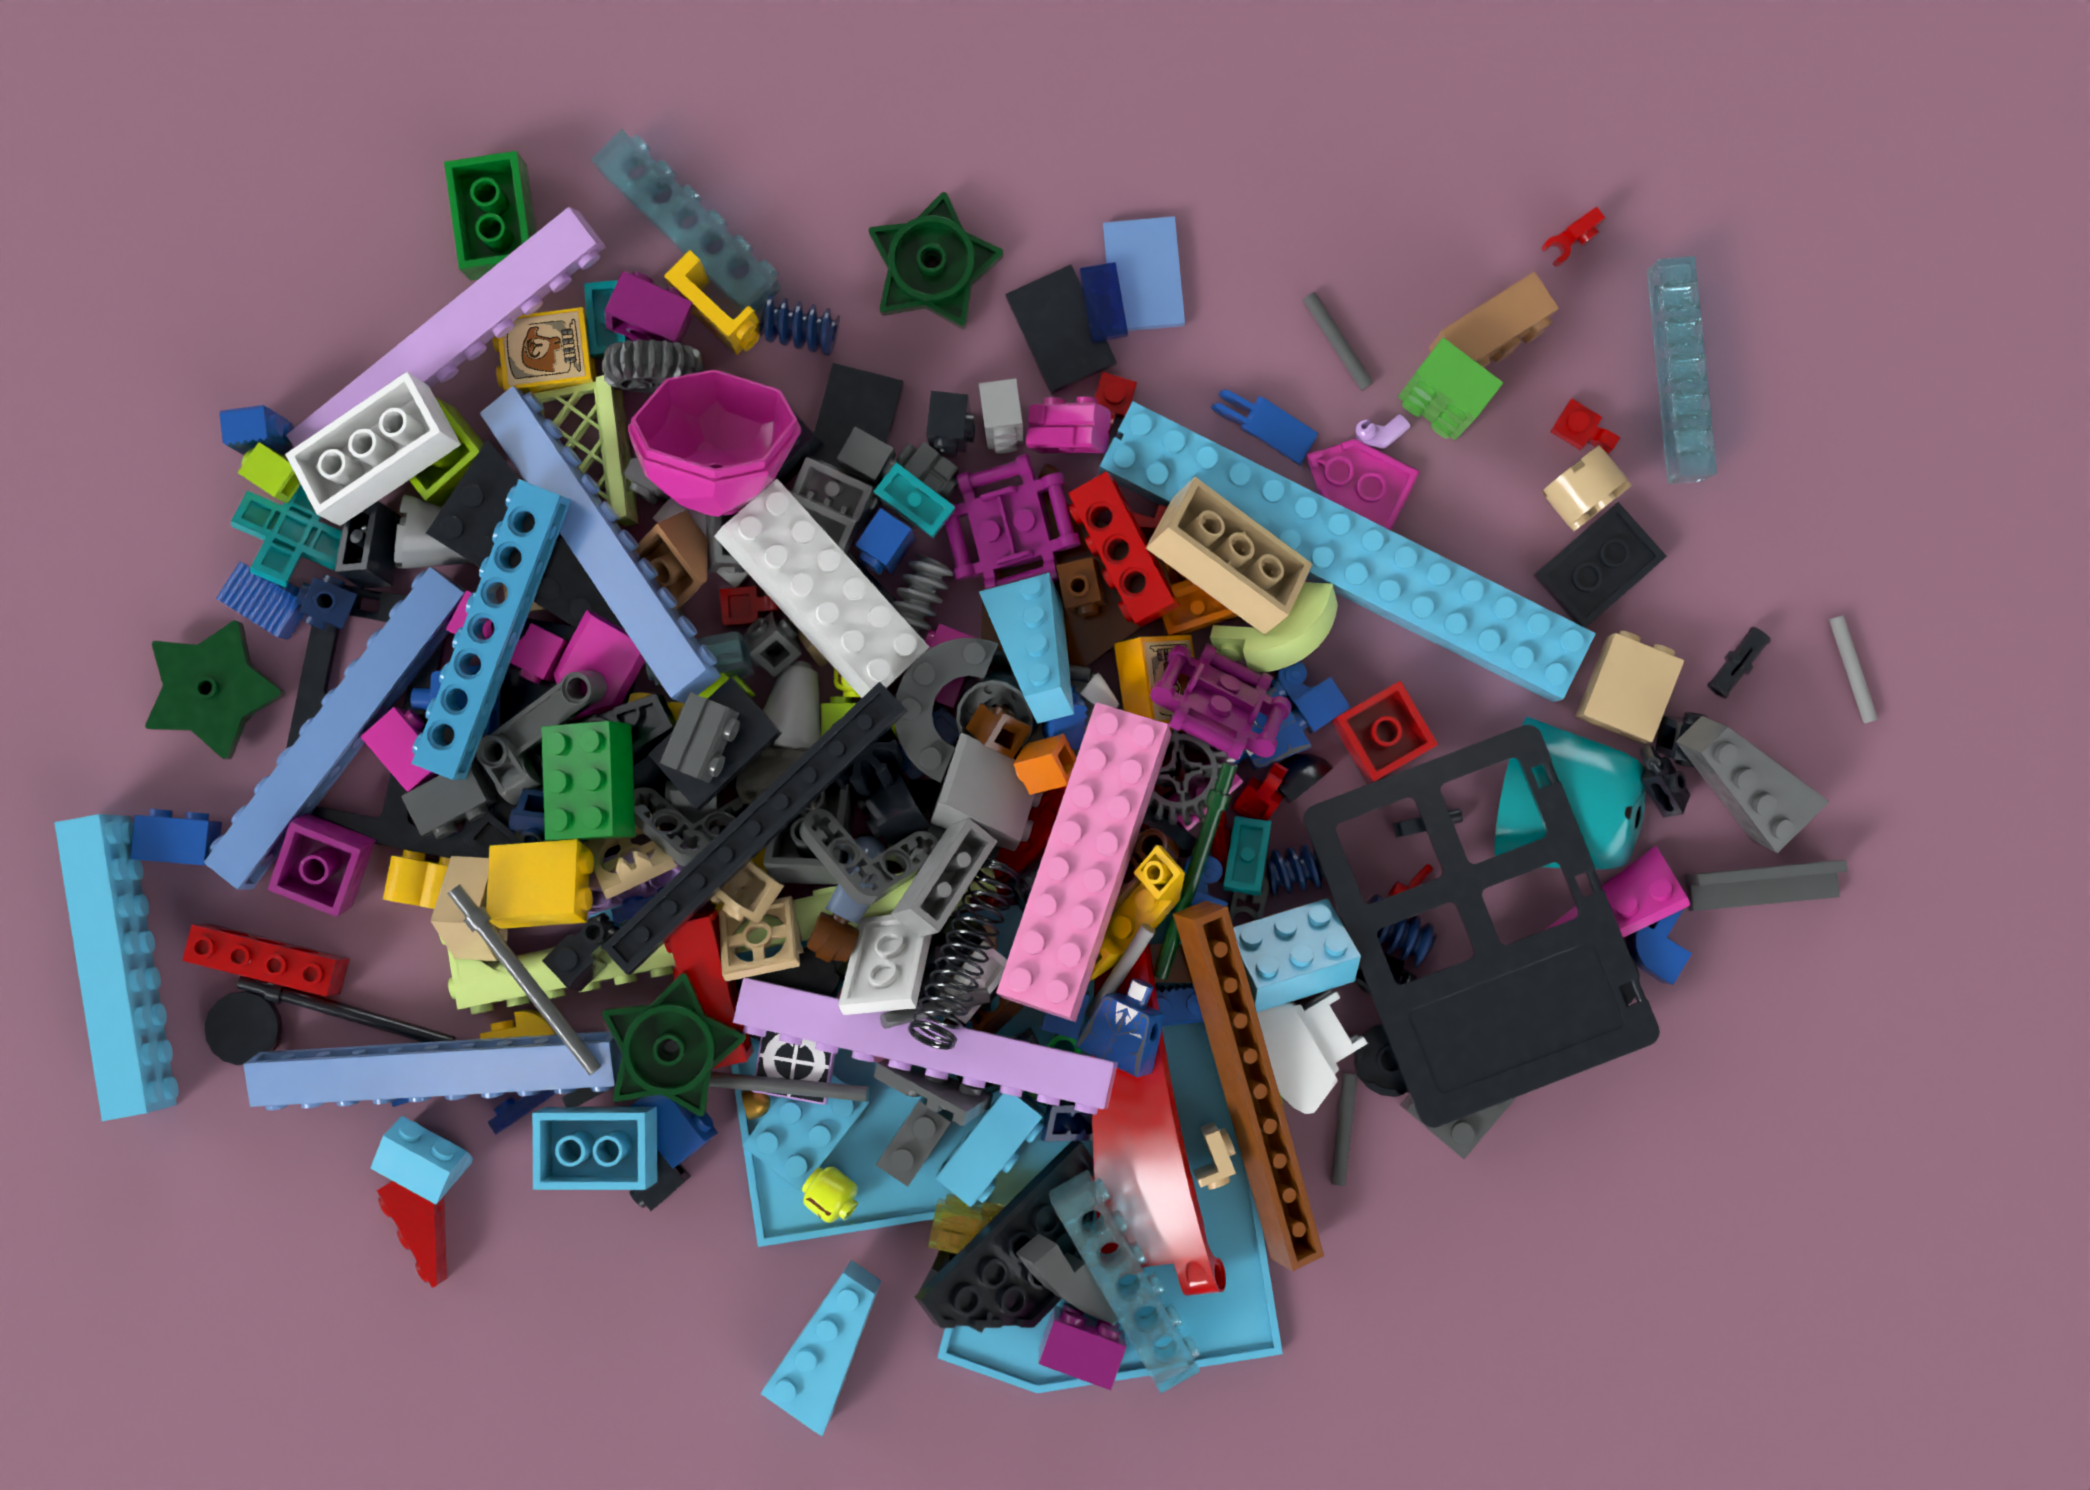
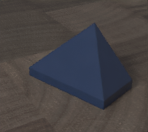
(1066, 1124)

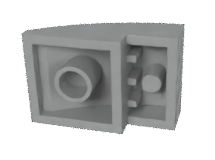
(833, 499)

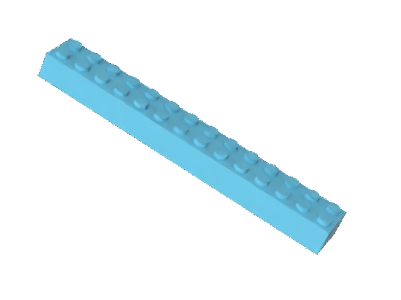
(1360, 556)

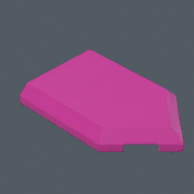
(1363, 480)
(606, 649)

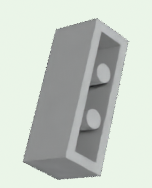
(1002, 415)
(944, 878)

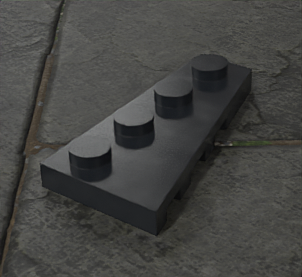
(648, 717)

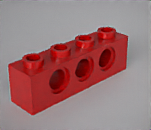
(1157, 596)
(265, 959)

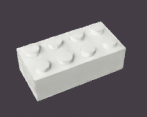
(372, 449)

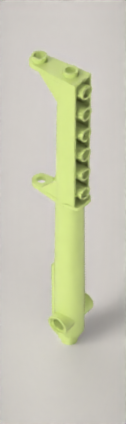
(483, 982)

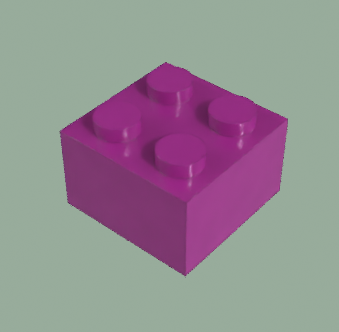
(647, 311)
(321, 864)
(1082, 1346)

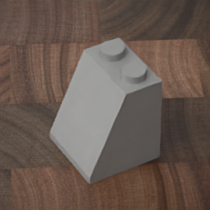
(986, 790)

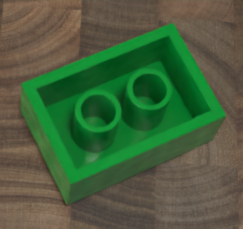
(488, 209)
(588, 781)

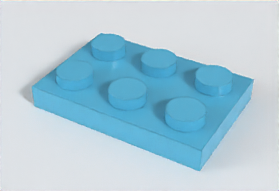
(801, 1134)

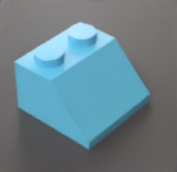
(420, 1160)

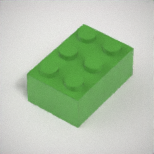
(1449, 390)

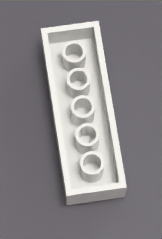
(821, 590)

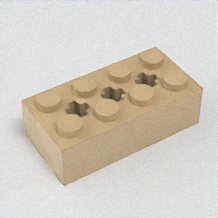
(1229, 556)

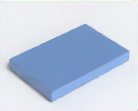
(1147, 271)

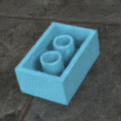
(1296, 954)
(990, 1147)
(594, 1148)

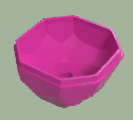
(713, 439)

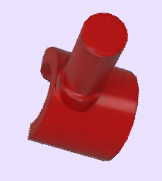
(1417, 880)

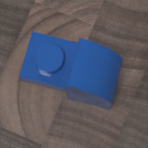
(1657, 953)

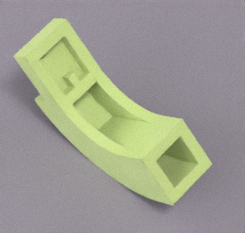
(1289, 640)

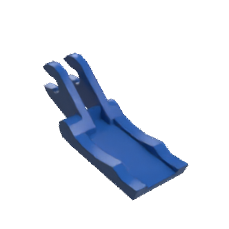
(1269, 425)

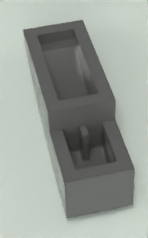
(1066, 1277)

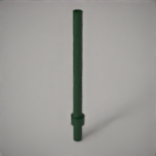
(1217, 801)

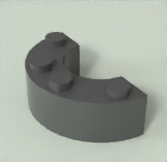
(917, 694)

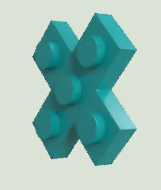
(288, 535)

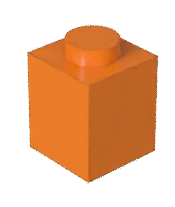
(1045, 764)

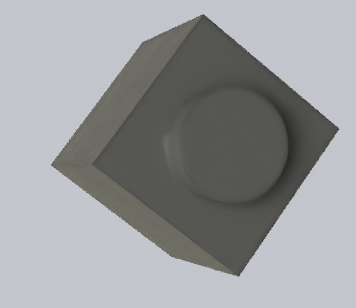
(867, 456)

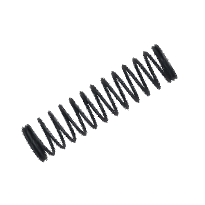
(924, 1025)

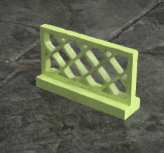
(612, 442)

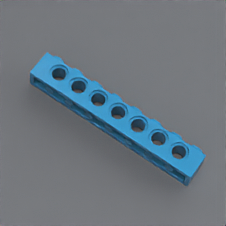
(508, 619)

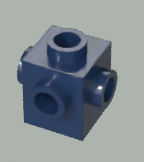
(330, 587)
(528, 817)

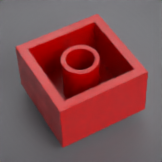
(1384, 732)

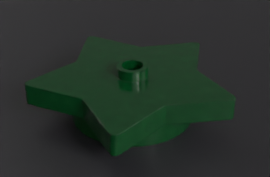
(929, 237)
(235, 694)
(649, 1067)

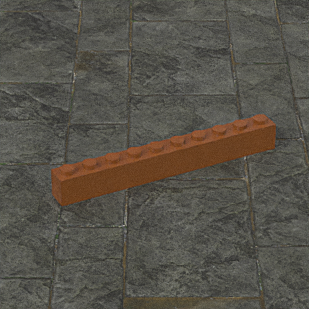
(1249, 1084)

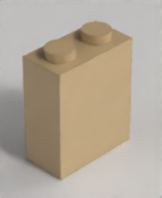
(1630, 687)

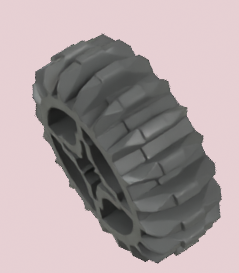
(647, 363)
(1195, 775)

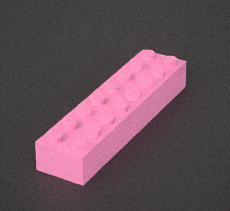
(1085, 862)

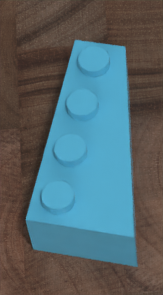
(1033, 636)
(818, 1361)

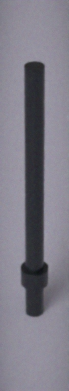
(279, 994)

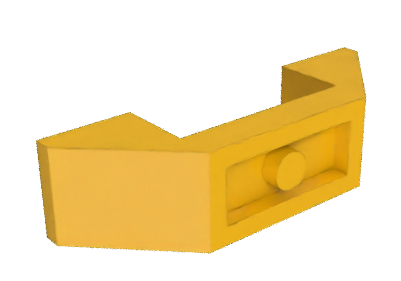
(1148, 904)

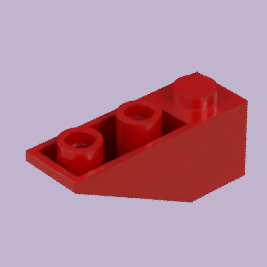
(420, 1229)

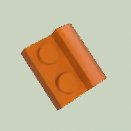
(1196, 609)

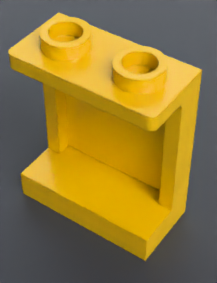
(690, 278)

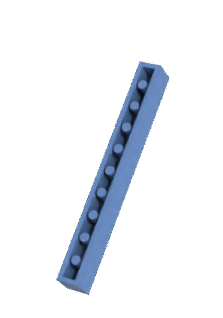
(602, 547)
(335, 733)
(428, 1070)

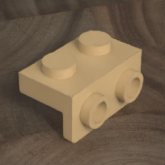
(748, 893)
(1220, 1148)

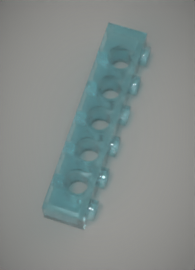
(623, 155)
(1681, 370)
(1165, 1364)

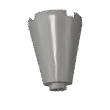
(413, 545)
(795, 707)

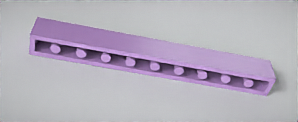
(473, 316)
(976, 1055)

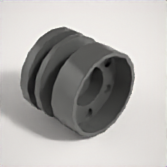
(991, 690)

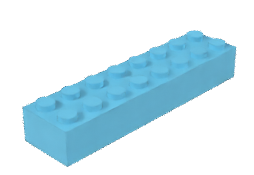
(116, 966)

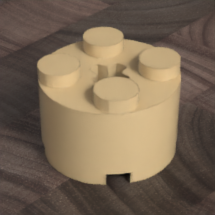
(1586, 488)

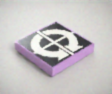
(793, 1062)

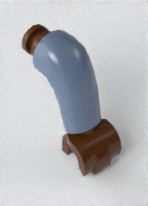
(832, 934)

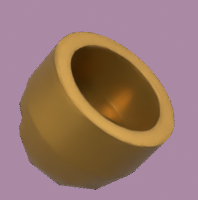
(755, 1104)

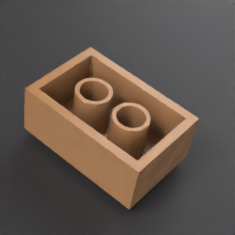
(1502, 322)

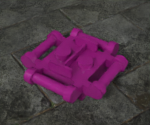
(1010, 524)
(1219, 705)

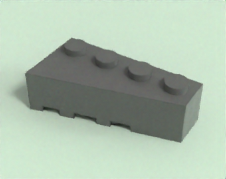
(1752, 786)

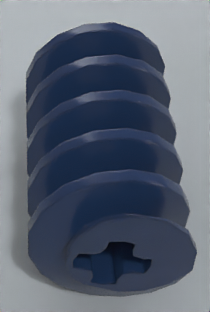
(799, 326)
(1293, 869)
(1408, 937)

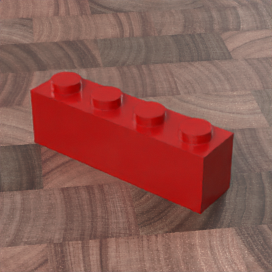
(698, 953)

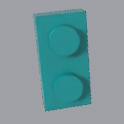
(596, 298)
(914, 500)
(1247, 855)

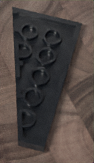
(468, 526)

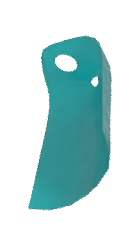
(1599, 789)

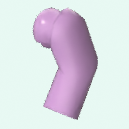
(1379, 435)

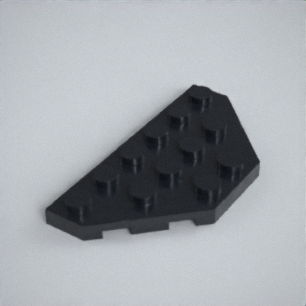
(987, 1279)

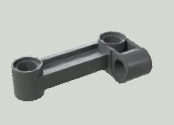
(524, 733)

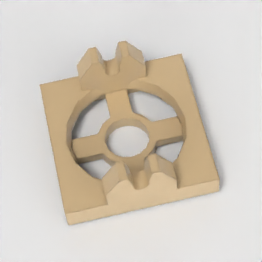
(627, 874)
(786, 958)

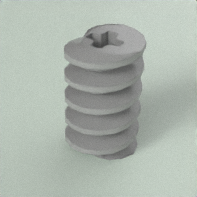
(921, 591)

